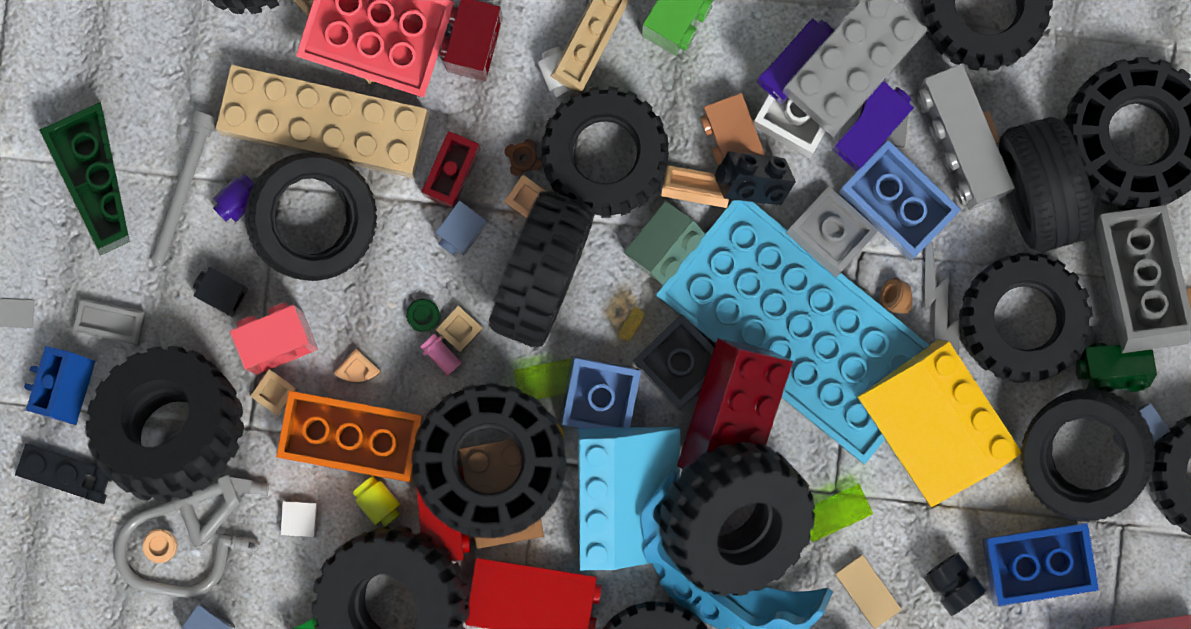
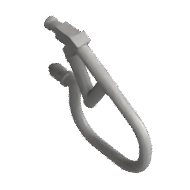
(225, 485)

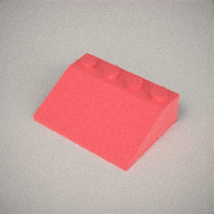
(378, 39)

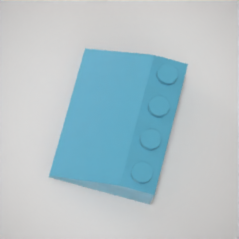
(615, 481)

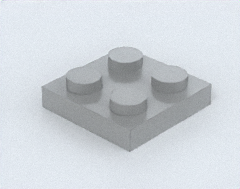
(832, 231)

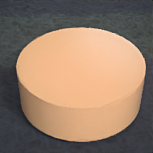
(160, 545)

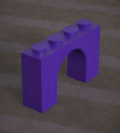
(879, 113)

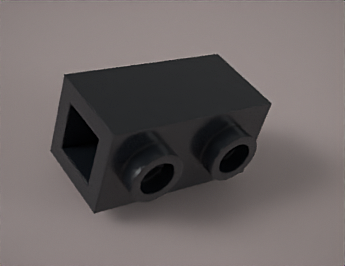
(754, 178)

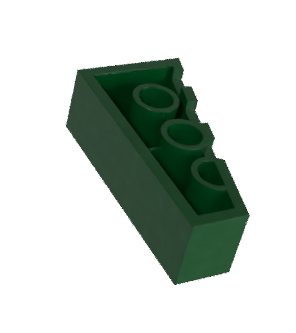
(87, 168)

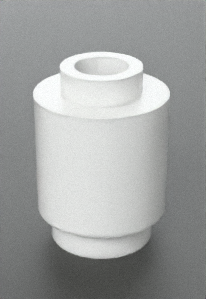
(546, 66)

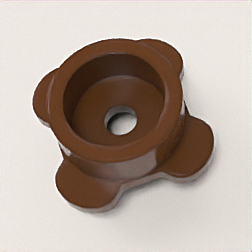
(527, 148)

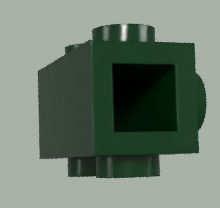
(1110, 369)

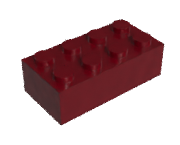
(736, 399)

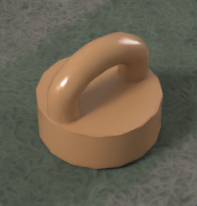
(896, 296)

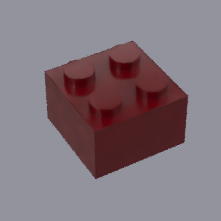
(472, 40)

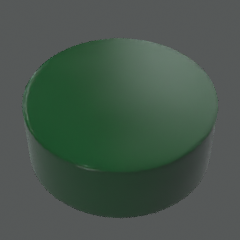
(423, 315)

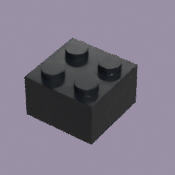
(677, 362)

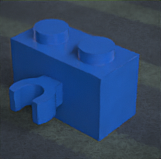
(59, 385)

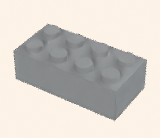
(854, 62)
(964, 138)
(1144, 279)

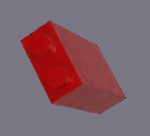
(530, 597)

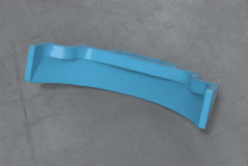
(756, 610)

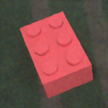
(273, 339)

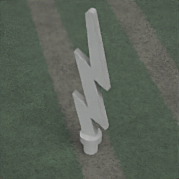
(941, 296)

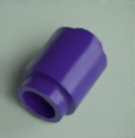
(233, 198)

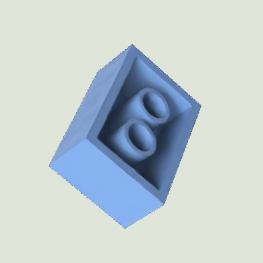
(899, 200)

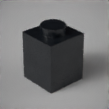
(219, 291)

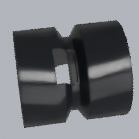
(954, 584)

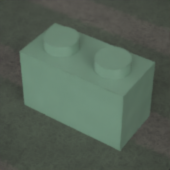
(664, 243)

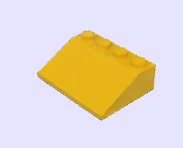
(939, 423)

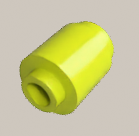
(377, 501)

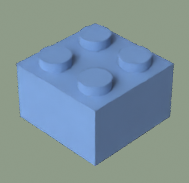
(599, 394)

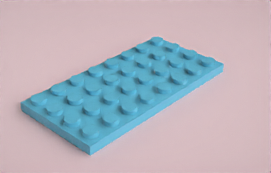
(769, 293)

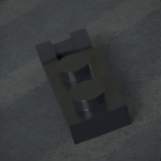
(62, 473)

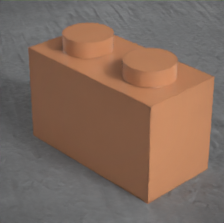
(730, 128)

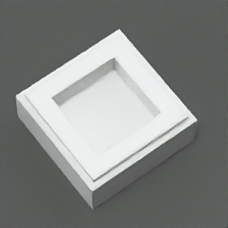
(298, 519)

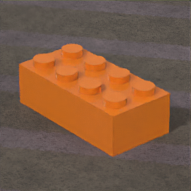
(348, 436)

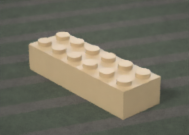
(322, 120)

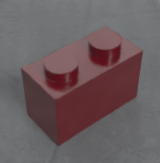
(451, 170)

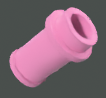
(440, 354)

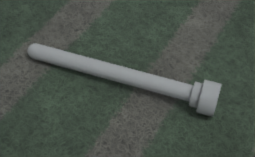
(202, 127)

